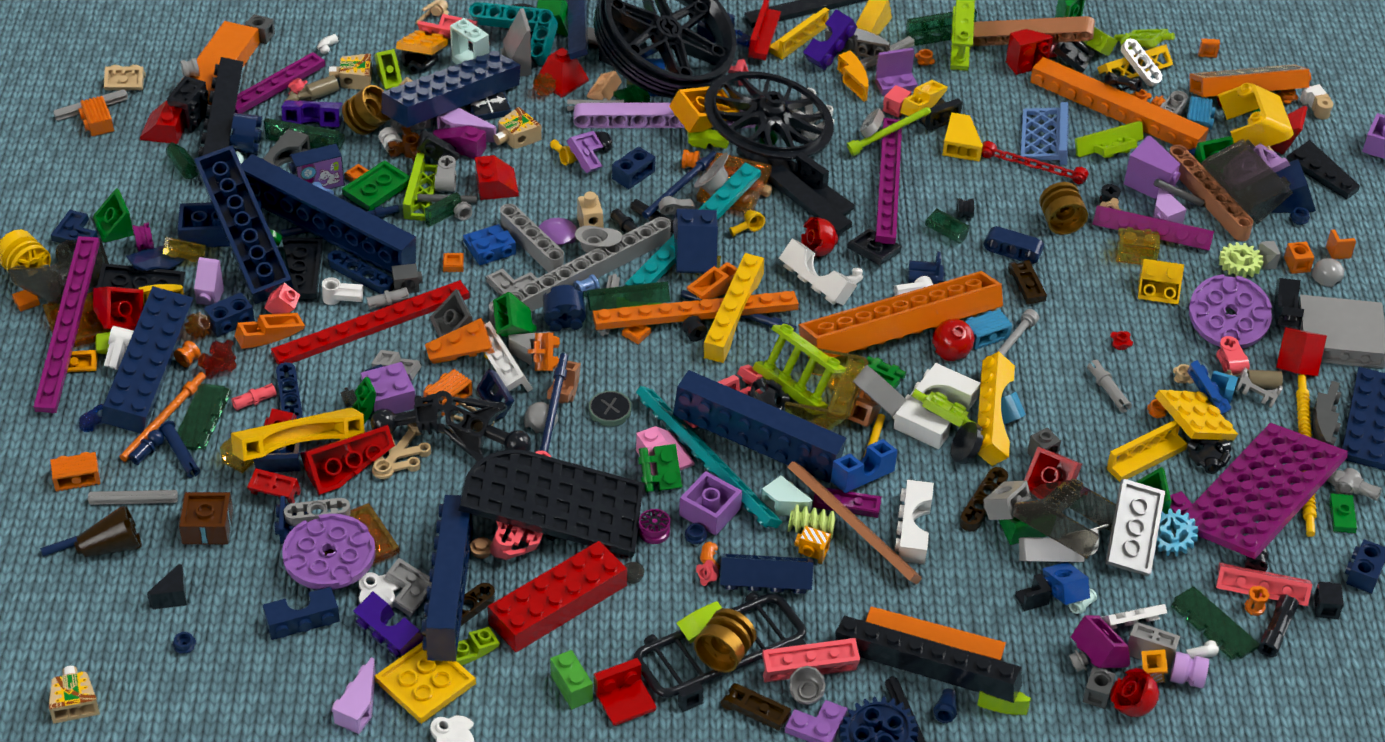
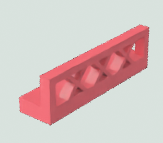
(1242, 579)
(824, 656)

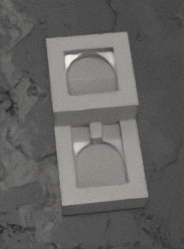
(390, 357)

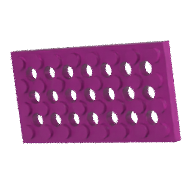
(1284, 507)

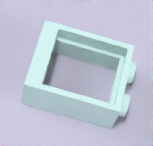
(460, 34)

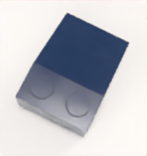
(695, 240)

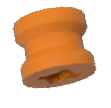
(690, 158)
(187, 353)

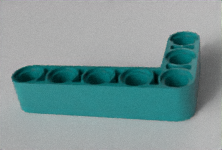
(537, 24)

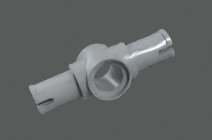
(1351, 482)

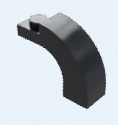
(1286, 302)

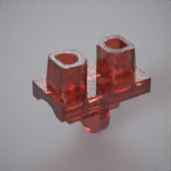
(221, 360)

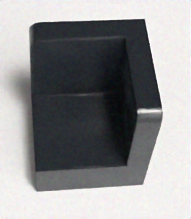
(1035, 596)

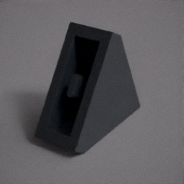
(169, 590)

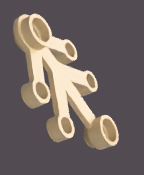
(386, 467)

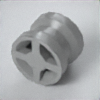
(190, 68)

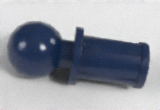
(154, 439)

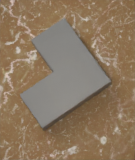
(504, 283)
(413, 584)

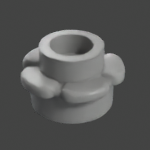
(463, 211)
(1079, 660)

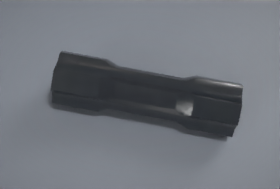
(1273, 636)

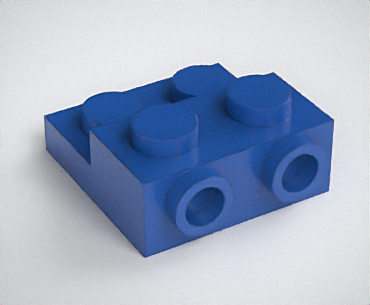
(490, 244)

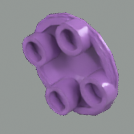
(559, 230)

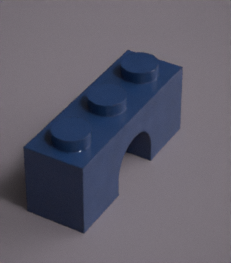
(285, 621)

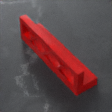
(763, 32)

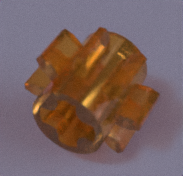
(544, 84)
(197, 325)

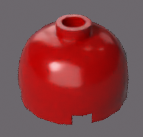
(819, 236)
(953, 339)
(1135, 693)

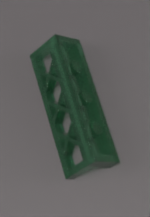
(930, 24)
(318, 136)
(627, 296)

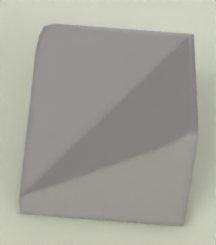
(1270, 254)

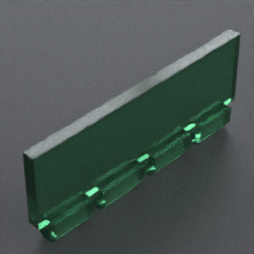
(203, 415)
(1218, 625)

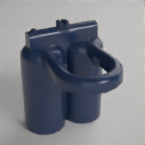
(924, 268)

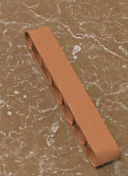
(1061, 29)
(1216, 198)

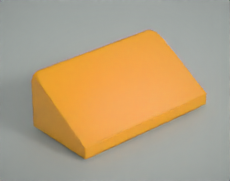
(83, 361)

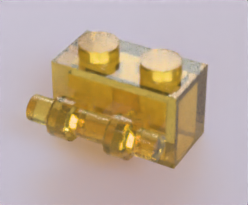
(1137, 245)

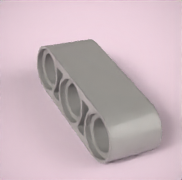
(879, 390)
(1046, 550)

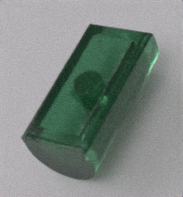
(182, 160)
(947, 226)

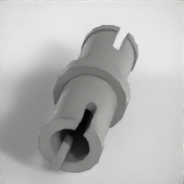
(387, 298)

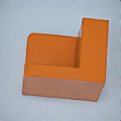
(1338, 247)

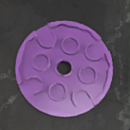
(1236, 293)
(349, 562)

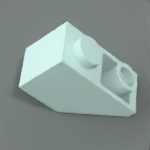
(783, 496)

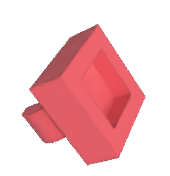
(740, 67)

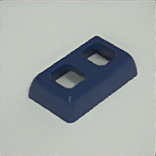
(485, 391)

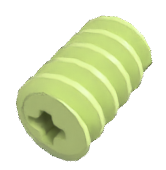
(813, 520)

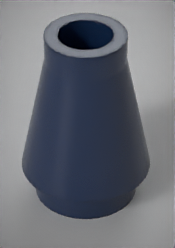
(945, 708)

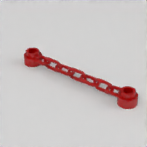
(1078, 176)

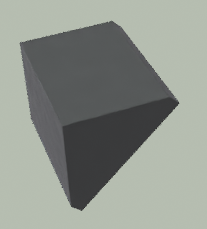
(451, 314)

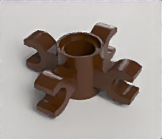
(407, 146)

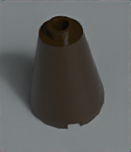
(109, 535)

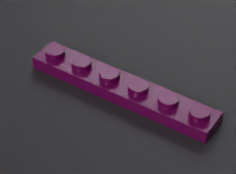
(277, 82)
(1167, 230)

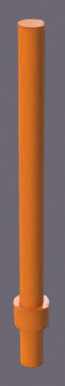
(187, 390)

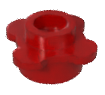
(1121, 340)

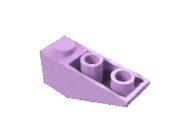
(460, 118)
(356, 704)

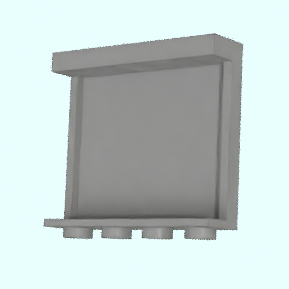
(1352, 329)

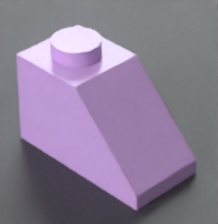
(1168, 208)
(208, 281)

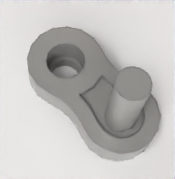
(669, 205)

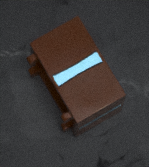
(206, 518)

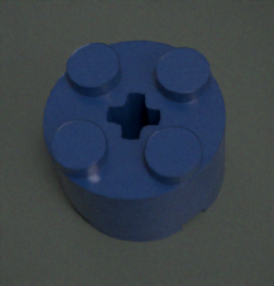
(246, 133)
(564, 308)

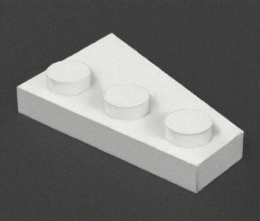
(1128, 618)

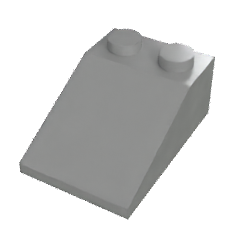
(518, 43)

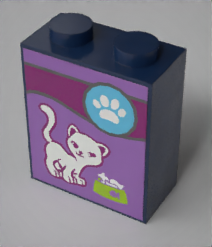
(319, 165)

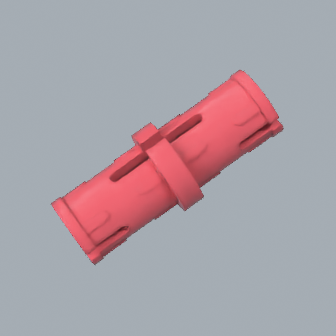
(253, 397)

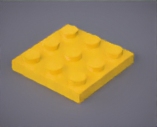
(1196, 415)
(422, 684)

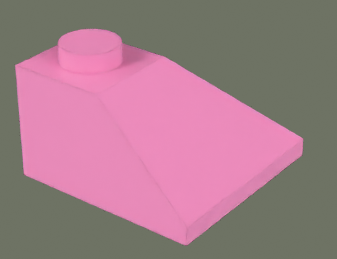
(658, 437)

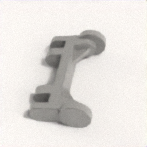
(1267, 394)

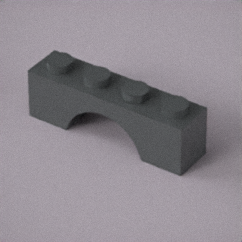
(288, 143)

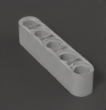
(531, 237)

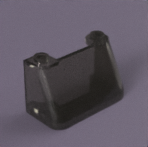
(1248, 179)
(50, 281)

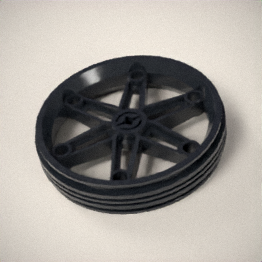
(666, 34)

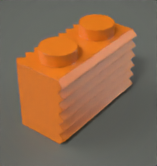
(96, 116)
(453, 383)
(75, 471)

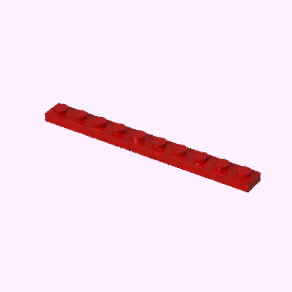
(366, 324)

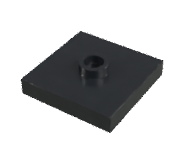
(874, 251)

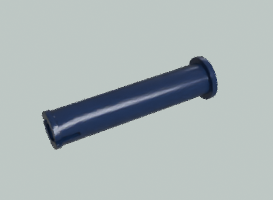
(179, 448)

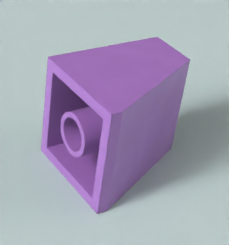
(1150, 163)

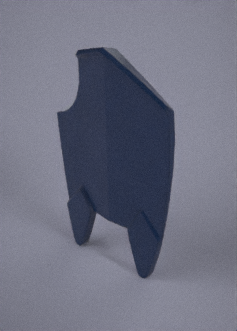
(153, 259)

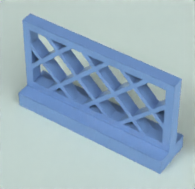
(1059, 133)

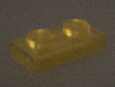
(183, 249)

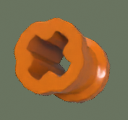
(1259, 602)

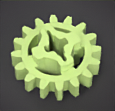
(1241, 260)

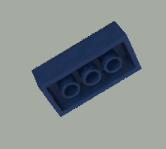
(200, 225)

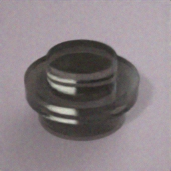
(348, 397)
(634, 572)

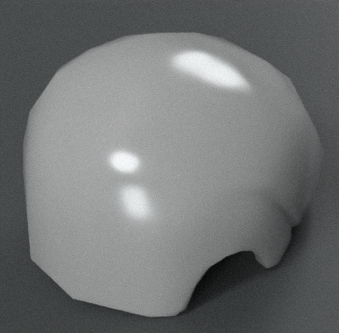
(1328, 272)
(536, 416)
(807, 685)

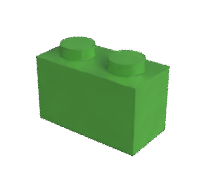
(571, 679)

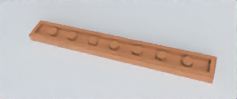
(855, 522)

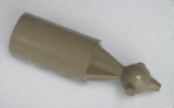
(316, 89)
(1263, 378)

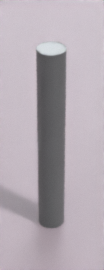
(1178, 192)
(435, 198)

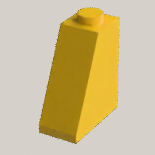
(875, 16)
(962, 138)

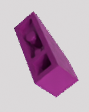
(467, 139)

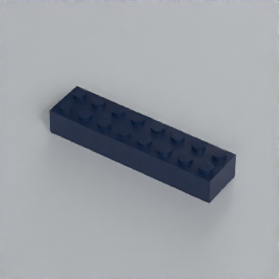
(450, 88)
(243, 223)
(147, 360)
(757, 425)
(447, 581)

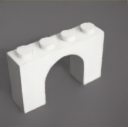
(928, 427)

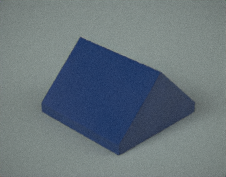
(281, 460)

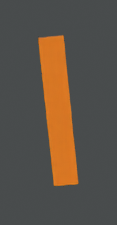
(937, 633)

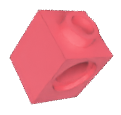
(894, 99)
(282, 300)

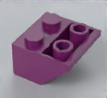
(1101, 643)

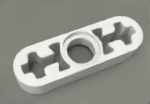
(1129, 55)

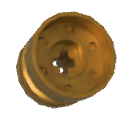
(363, 110)
(1063, 208)
(725, 640)

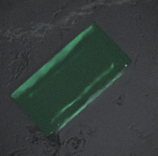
(441, 209)

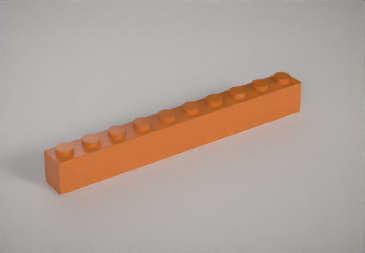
(1117, 104)

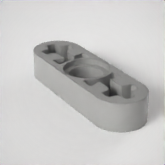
(872, 123)
(309, 506)

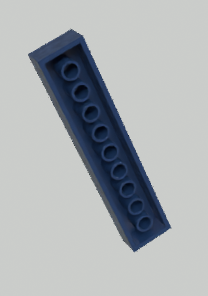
(329, 216)

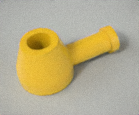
(566, 155)
(753, 221)

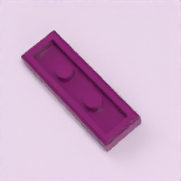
(856, 502)

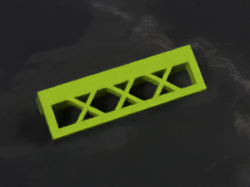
(414, 187)

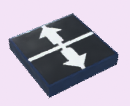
(491, 107)

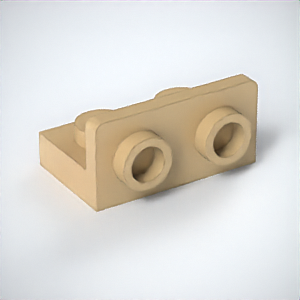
(124, 77)

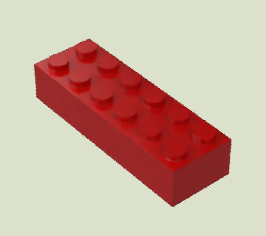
(557, 596)

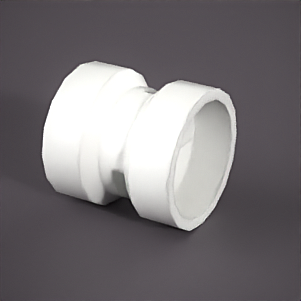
(387, 135)

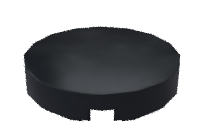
(966, 442)

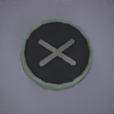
(610, 408)

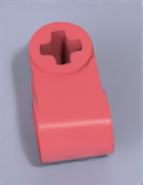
(1232, 356)

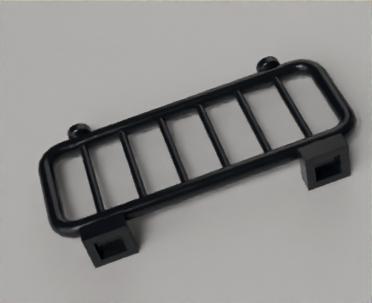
(691, 691)

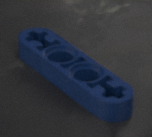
(342, 261)
(289, 395)

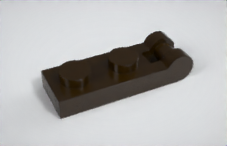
(1027, 282)
(756, 706)

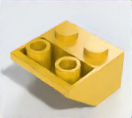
(1160, 281)

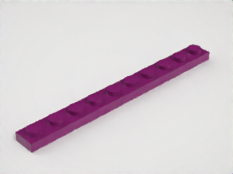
(888, 185)
(66, 325)

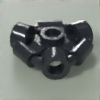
(418, 60)
(1112, 79)
(769, 395)
(1213, 458)

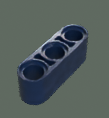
(1013, 244)

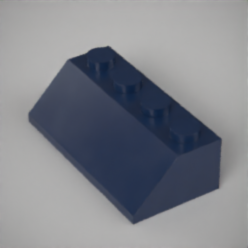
(766, 571)

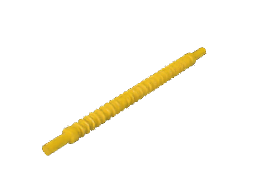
(1304, 427)

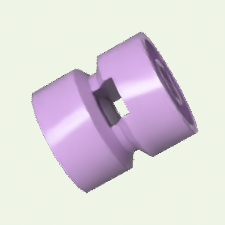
(1189, 670)

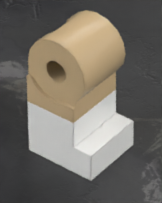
(1318, 101)

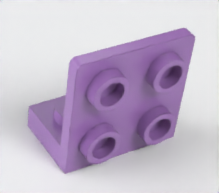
(895, 69)

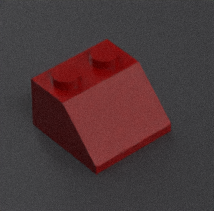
(165, 124)
(495, 178)
(118, 306)

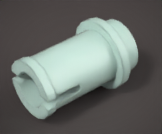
(1080, 606)

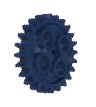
(879, 730)

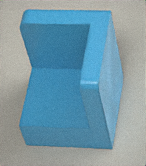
(1225, 383)
(1011, 408)

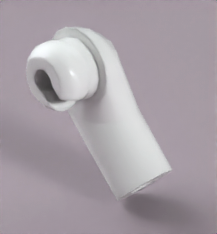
(325, 42)

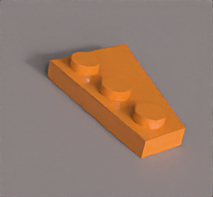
(463, 341)

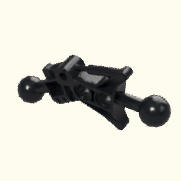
(428, 417)

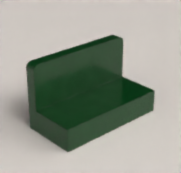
(632, 94)

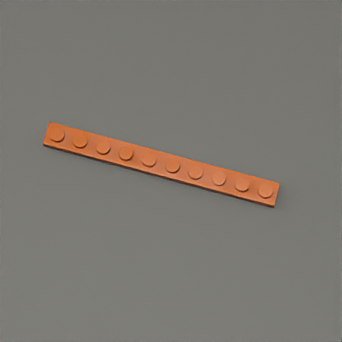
(680, 311)

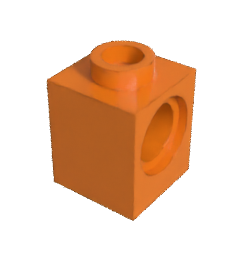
(1299, 257)

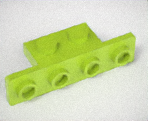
(1110, 141)

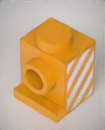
(813, 543)
(1155, 664)

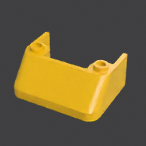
(1264, 127)

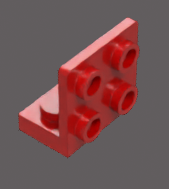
(623, 692)

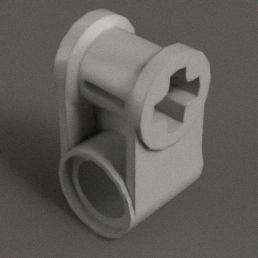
(1176, 103)
(446, 174)

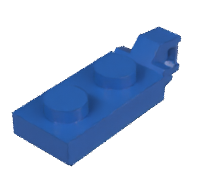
(1200, 377)

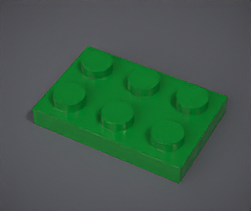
(376, 185)

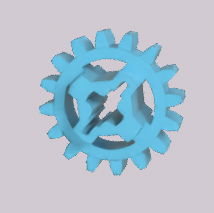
(1183, 528)

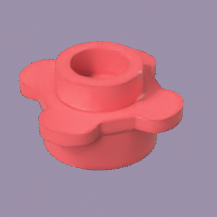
(297, 85)
(707, 572)

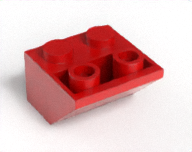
(1027, 49)

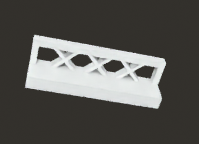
(504, 362)

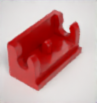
(274, 484)

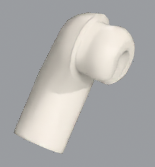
(856, 275)
(1209, 649)

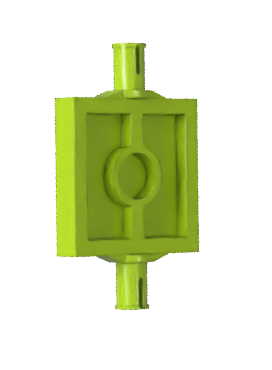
(1146, 37)
(938, 404)

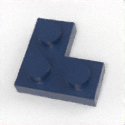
(72, 227)

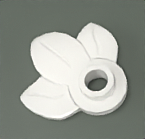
(382, 587)
(456, 729)

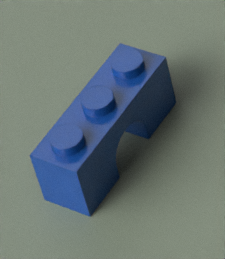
(851, 473)

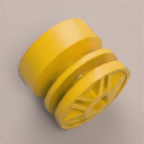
(22, 249)

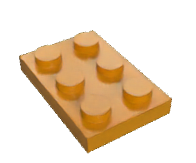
(422, 43)

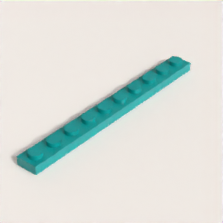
(719, 201)
(703, 452)

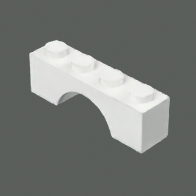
(801, 259)
(913, 540)

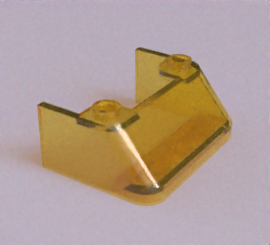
(844, 395)

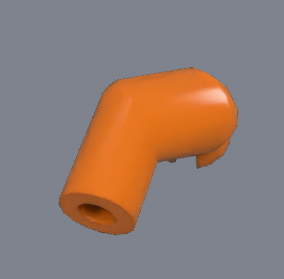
(707, 553)

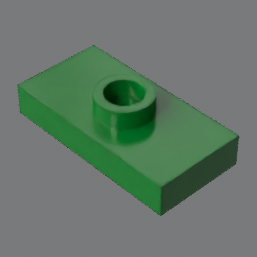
(1343, 513)

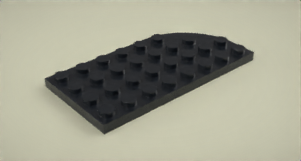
(555, 499)

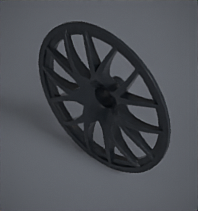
(769, 112)

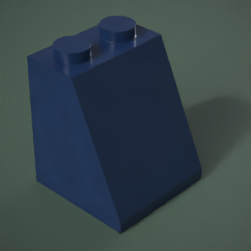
(1301, 194)

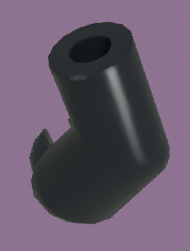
(605, 140)

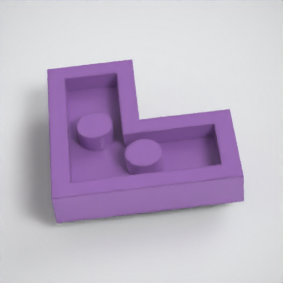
(583, 148)
(819, 728)

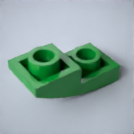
(365, 398)

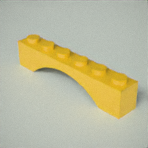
(724, 325)
(995, 375)
(262, 440)

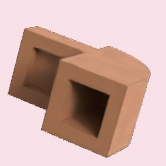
(570, 384)
(864, 410)

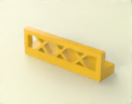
(800, 34)
(1123, 62)
(1146, 451)

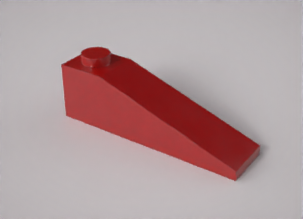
(339, 461)

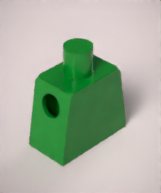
(512, 316)

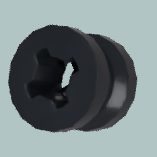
(1108, 192)
(965, 208)
(694, 328)
(1259, 563)

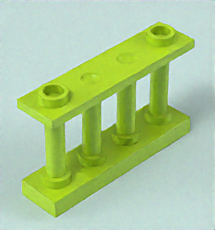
(962, 34)
(798, 390)

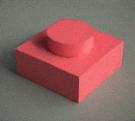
(748, 374)

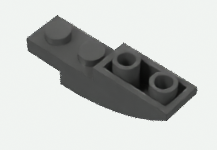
(864, 43)
(1325, 416)

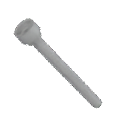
(1028, 319)

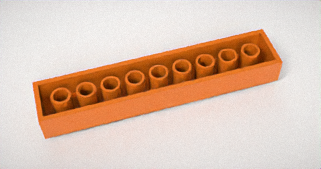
(904, 314)

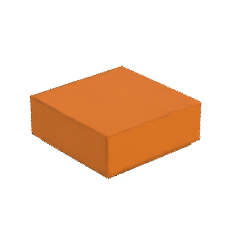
(1209, 48)
(355, 172)
(453, 262)
(25, 300)
(636, 333)

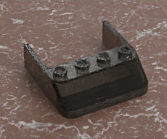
(1045, 508)

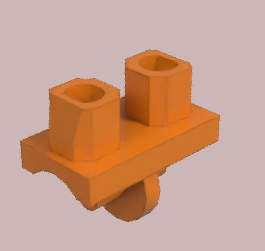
(543, 351)

